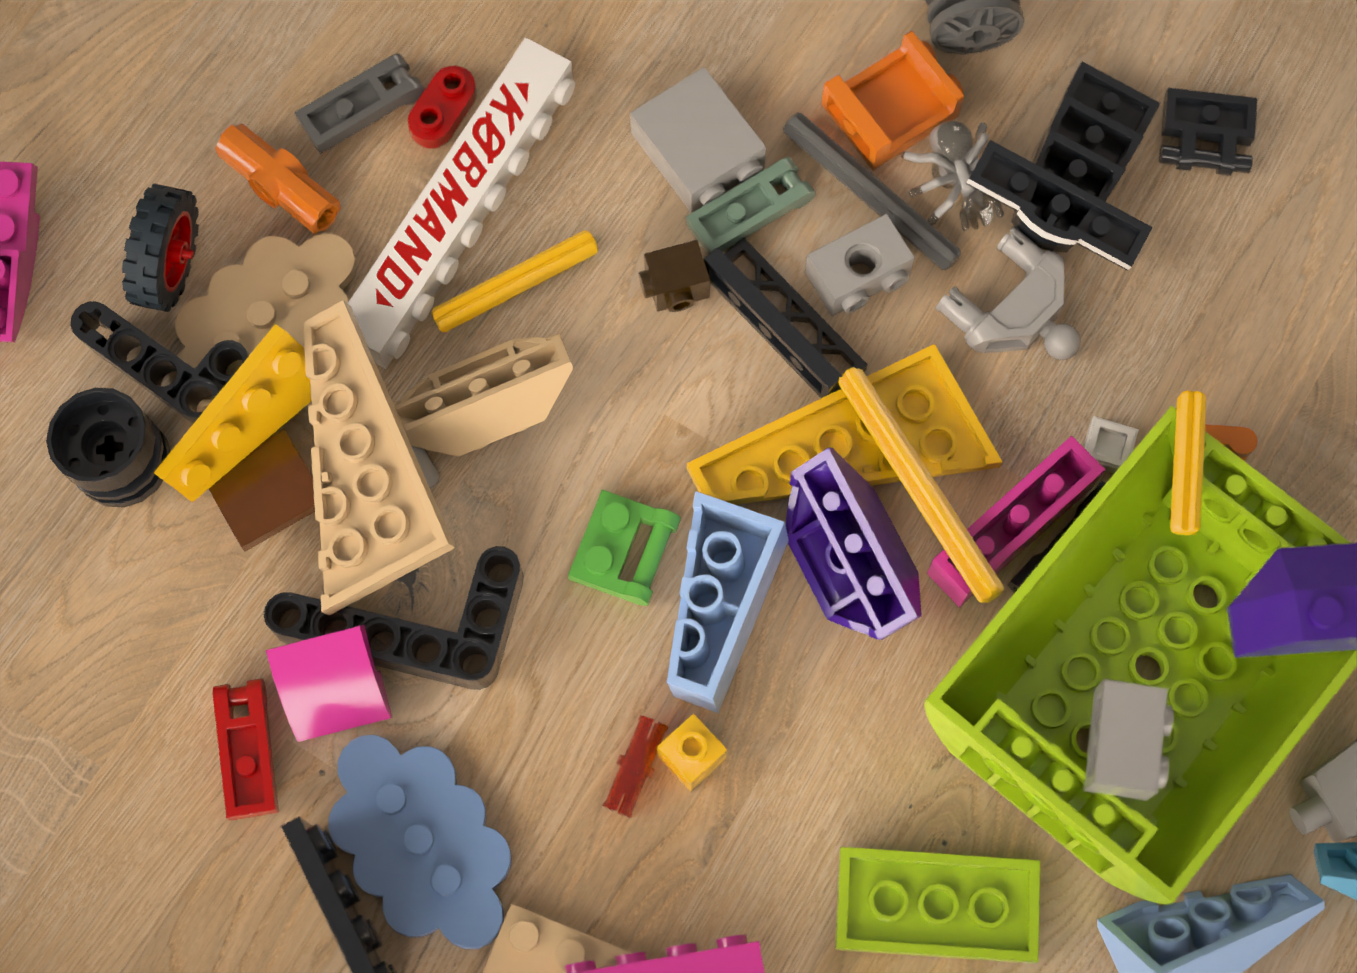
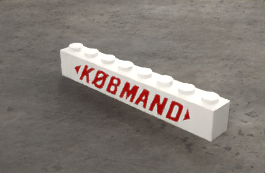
(459, 198)

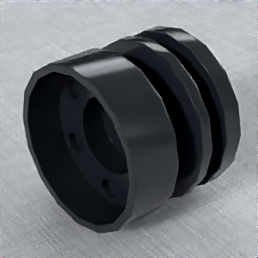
(107, 447)

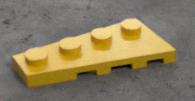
(242, 416)

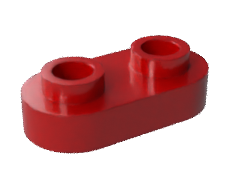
(445, 104)

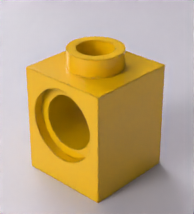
(692, 752)

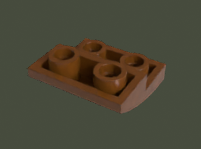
(265, 492)

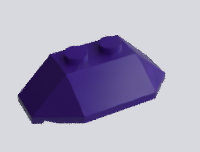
(850, 548)
(1298, 603)

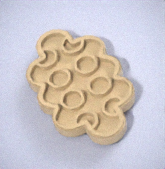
(271, 287)

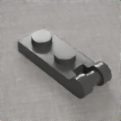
(359, 102)

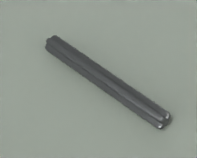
(872, 191)

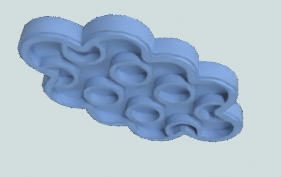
(420, 842)

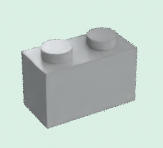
(1128, 740)

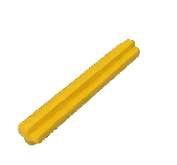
(514, 281)

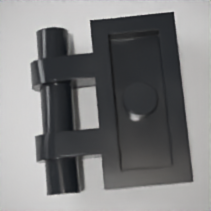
(1210, 118)

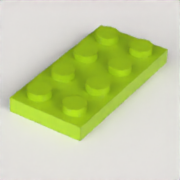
(938, 905)

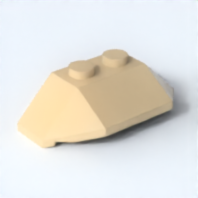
(485, 396)

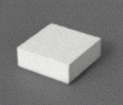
(1110, 442)

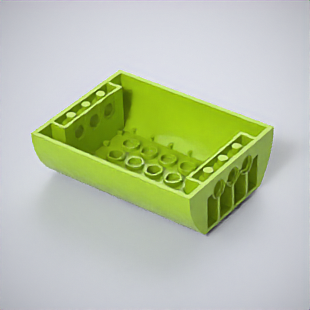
(1086, 613)

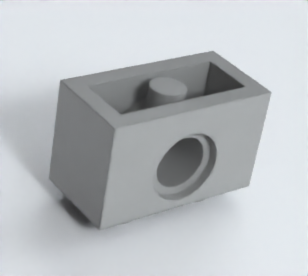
(872, 244)

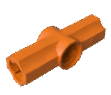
(278, 178)

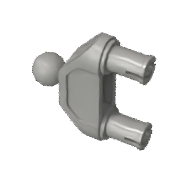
(1025, 311)

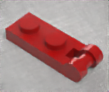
(245, 751)

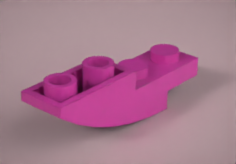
(17, 243)

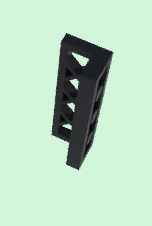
(776, 326)

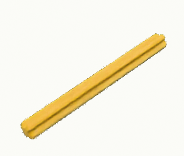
(921, 486)

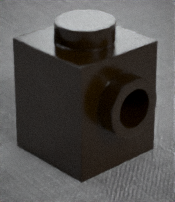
(675, 277)

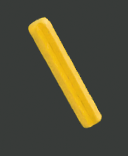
(1188, 463)

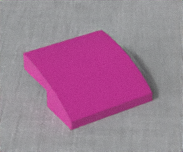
(329, 683)

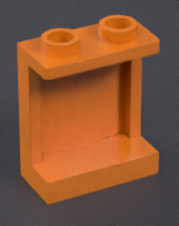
(893, 101)

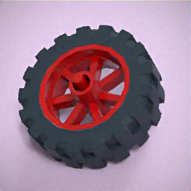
(160, 247)

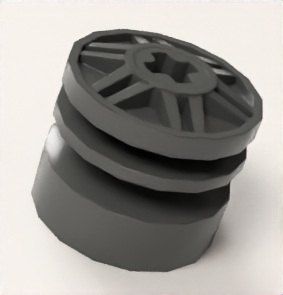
(973, 24)

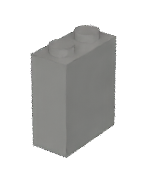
(698, 140)

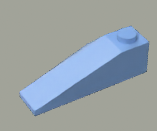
(1210, 932)

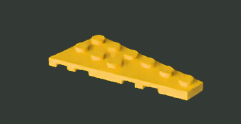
(917, 394)

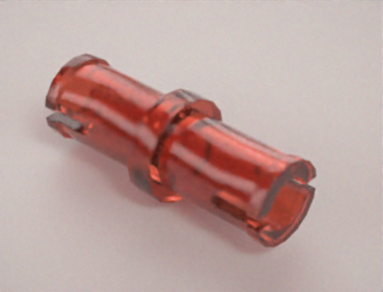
(635, 766)

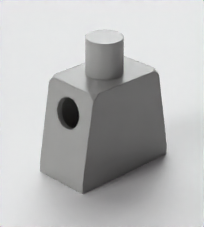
(1331, 797)

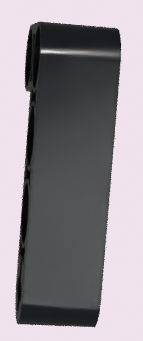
(155, 360)

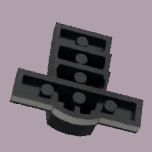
(1075, 169)

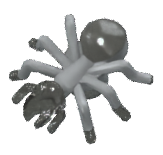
(951, 168)

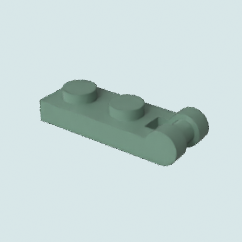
(749, 206)

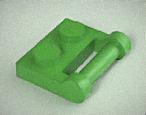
(610, 540)

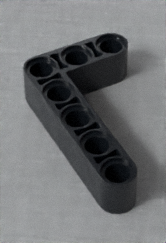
(411, 636)

